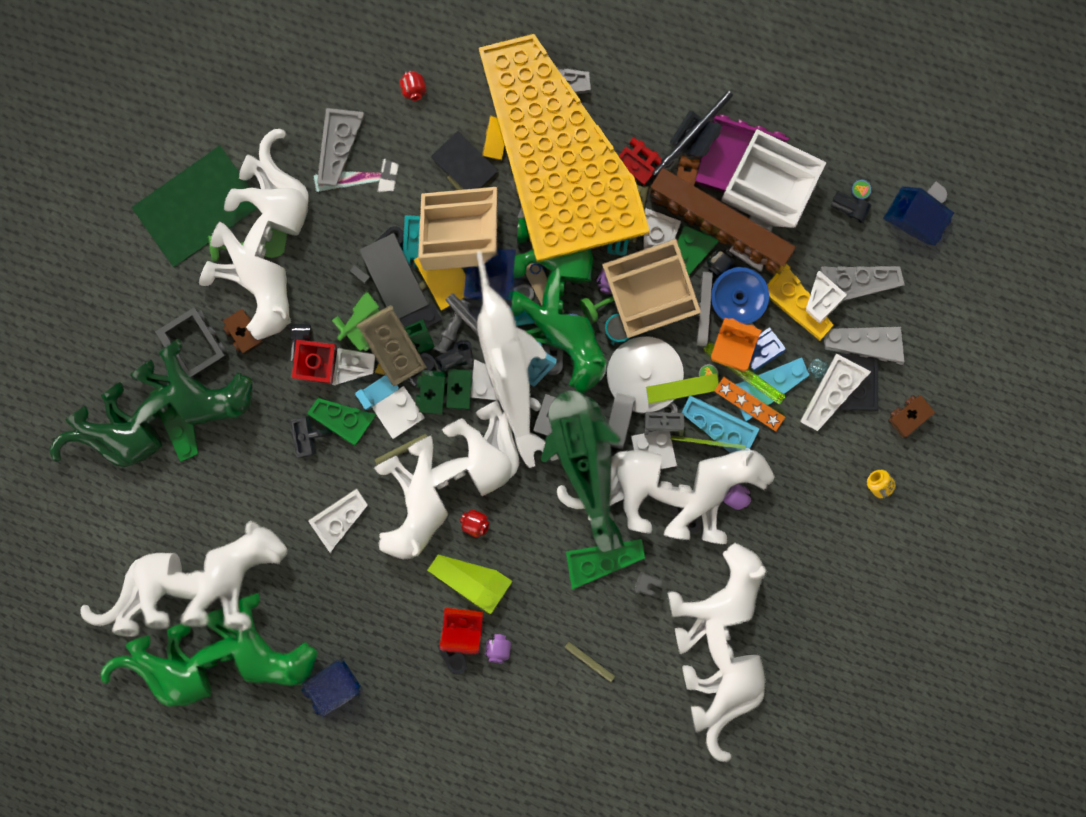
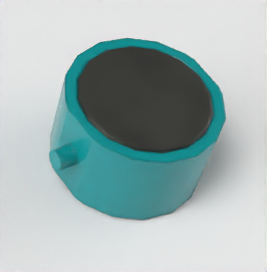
(615, 330)

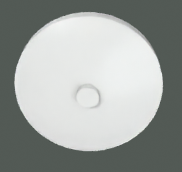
(643, 364)

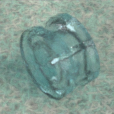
(818, 367)

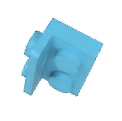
(539, 368)

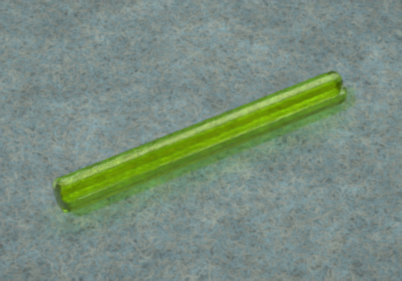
(753, 379)

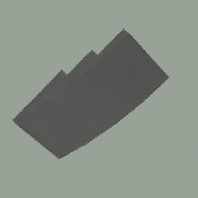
(394, 276)

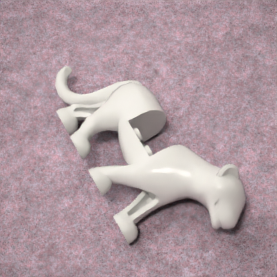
(283, 208)
(489, 463)
(637, 474)
(162, 574)
(740, 679)

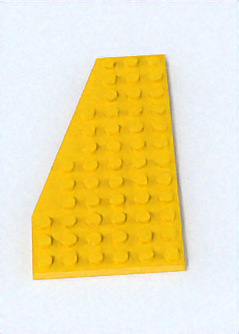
(562, 163)

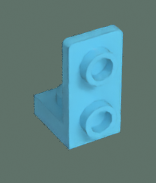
(376, 392)

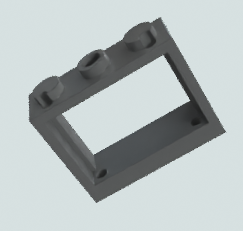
(210, 334)

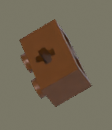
(234, 324)
(921, 410)

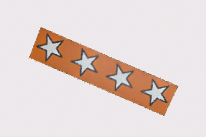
(749, 404)

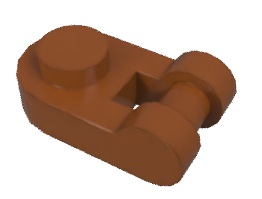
(688, 176)

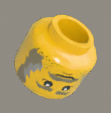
(881, 483)

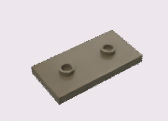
(391, 346)

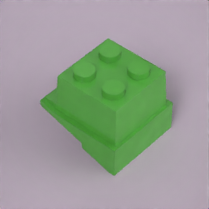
(363, 310)

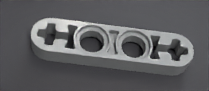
(705, 294)

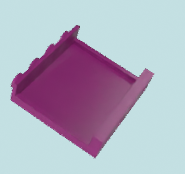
(727, 151)

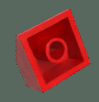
(314, 361)

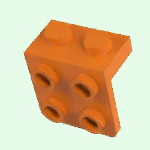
(735, 344)

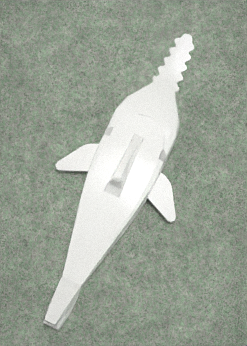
(507, 357)

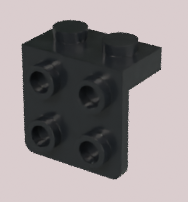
(701, 143)

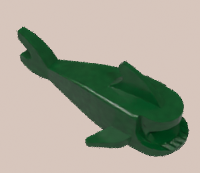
(584, 448)

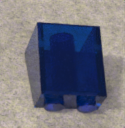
(919, 214)
(331, 687)

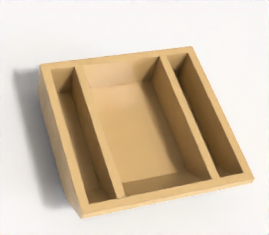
(457, 227)
(651, 288)

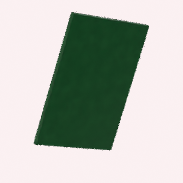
(192, 205)

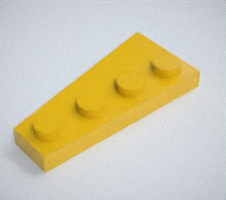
(793, 299)

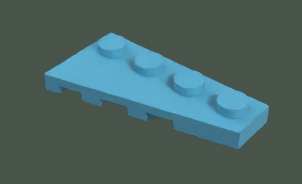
(781, 378)
(720, 424)

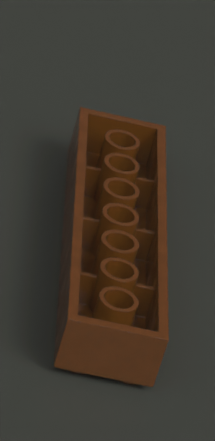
(721, 222)

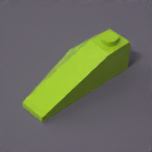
(474, 582)

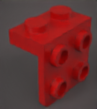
(461, 630)

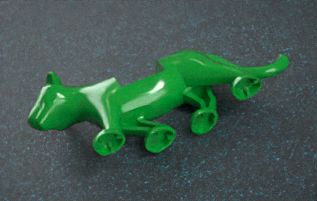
(554, 329)
(185, 680)

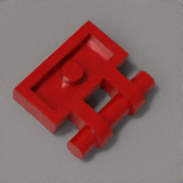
(637, 166)

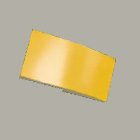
(494, 141)

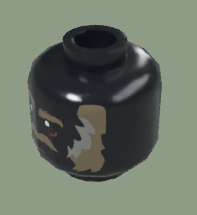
(720, 262)

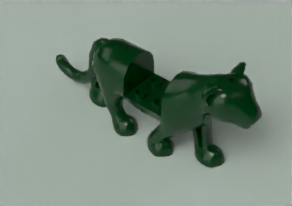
(132, 438)

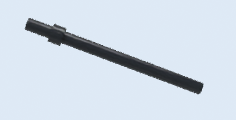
(668, 160)

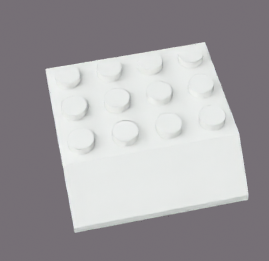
(773, 181)

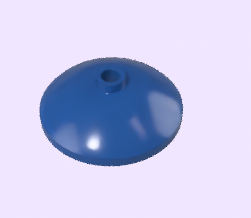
(740, 281)

